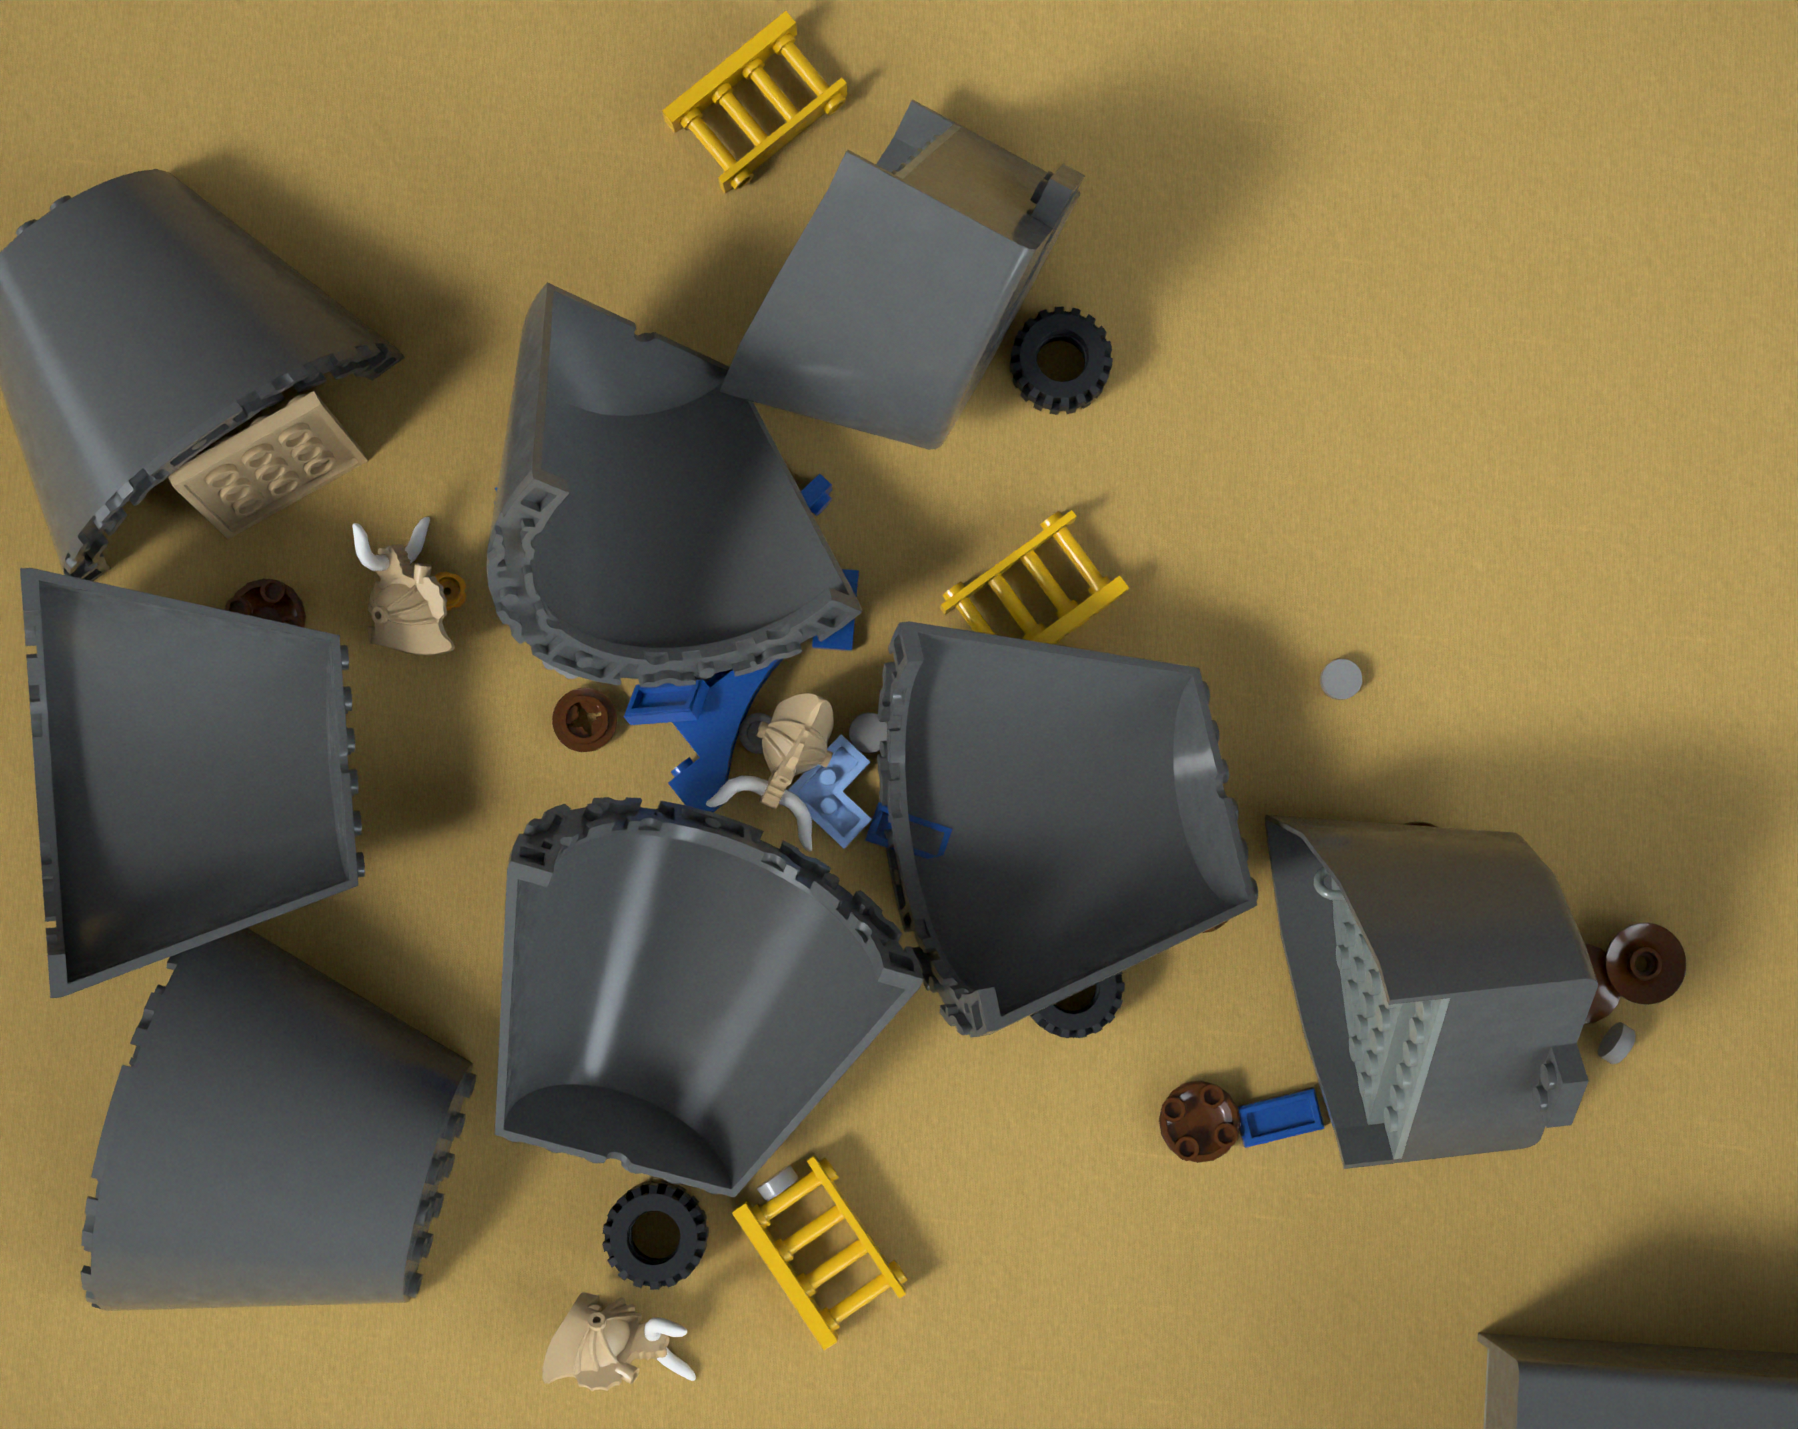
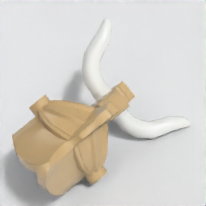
(404, 603)
(791, 746)
(602, 1345)

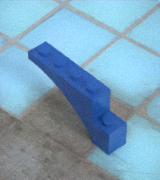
(716, 735)

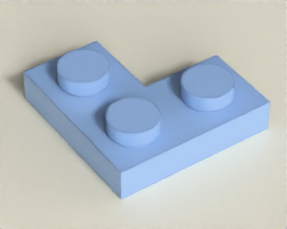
(824, 795)

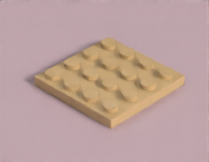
(268, 465)

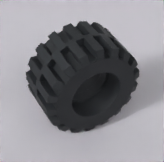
(1061, 327)
(1088, 1019)
(628, 1258)

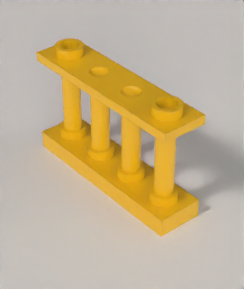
(718, 88)
(1069, 612)
(802, 1287)

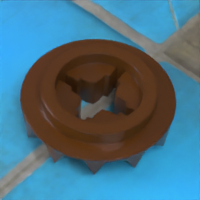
(567, 712)

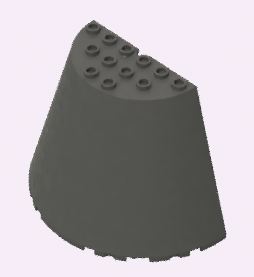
(145, 336)
(648, 512)
(180, 772)
(1074, 812)
(681, 989)
(269, 1142)

